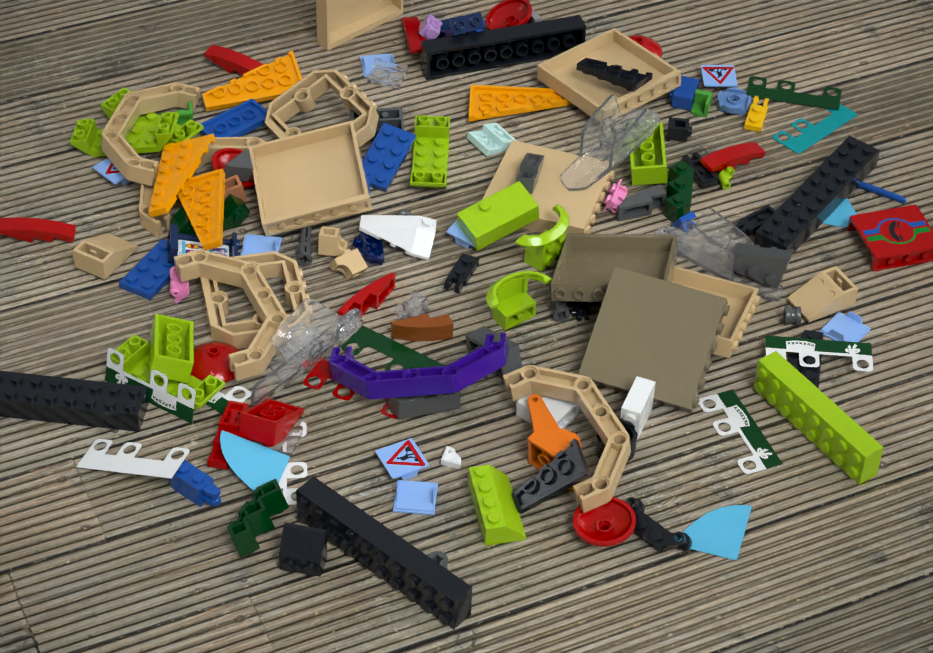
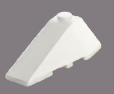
(408, 232)

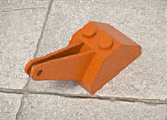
(546, 436)

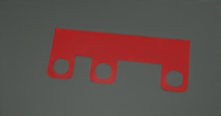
(323, 371)

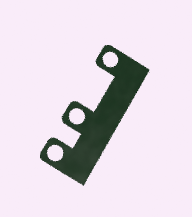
(790, 96)
(400, 353)

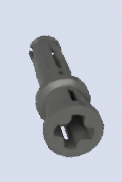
(305, 248)
(560, 312)

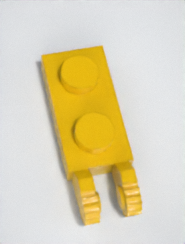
(756, 115)

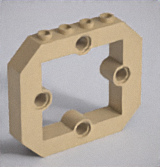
(303, 96)
(243, 332)

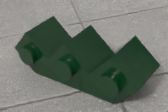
(678, 191)
(234, 214)
(256, 517)

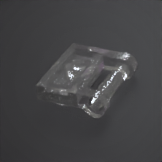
(385, 77)

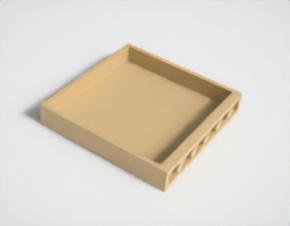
(346, 19)
(615, 49)
(309, 178)
(550, 191)
(740, 297)

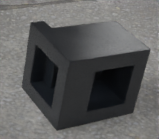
(678, 129)

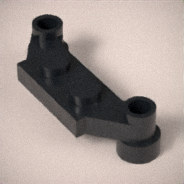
(654, 532)

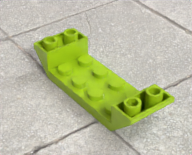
(180, 133)
(141, 138)
(430, 152)
(137, 364)

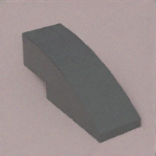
(530, 171)
(642, 203)

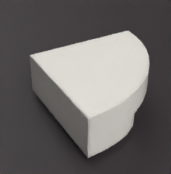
(451, 458)

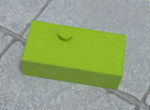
(649, 160)
(498, 215)
(171, 347)

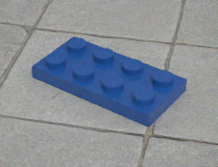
(236, 120)
(386, 155)
(149, 273)

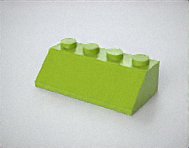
(495, 505)

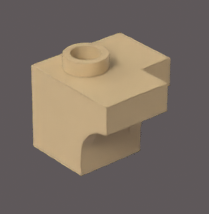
(330, 242)
(349, 263)

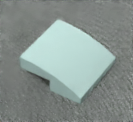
(491, 139)

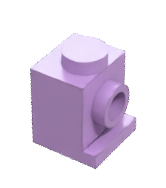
(430, 27)

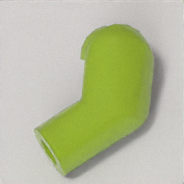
(724, 177)

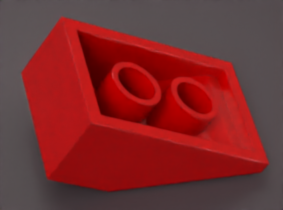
(268, 422)

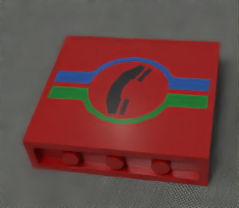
(895, 236)

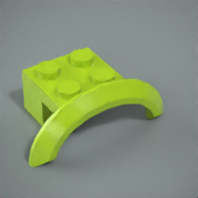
(546, 247)
(510, 299)

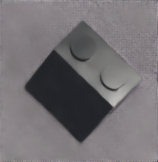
(303, 549)

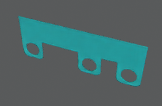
(815, 133)

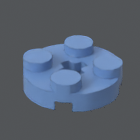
(739, 106)

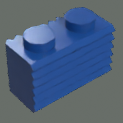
(684, 95)

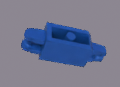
(195, 485)

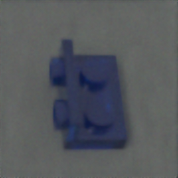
(369, 248)

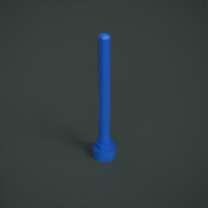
(885, 193)

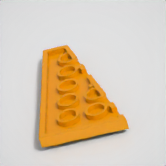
(260, 84)
(506, 100)
(175, 167)
(205, 206)

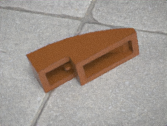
(422, 328)

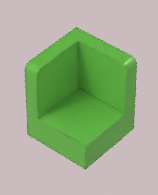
(702, 103)
(185, 115)

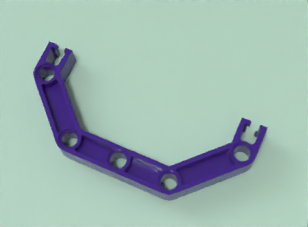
(418, 381)

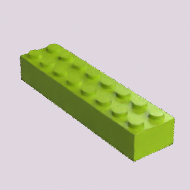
(818, 417)

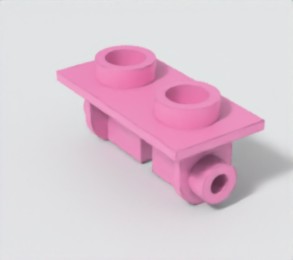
(616, 197)
(177, 288)

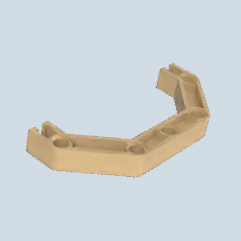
(131, 106)
(154, 224)
(249, 277)
(583, 391)

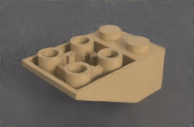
(102, 254)
(824, 294)

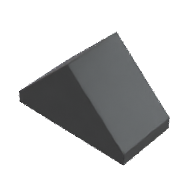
(240, 166)

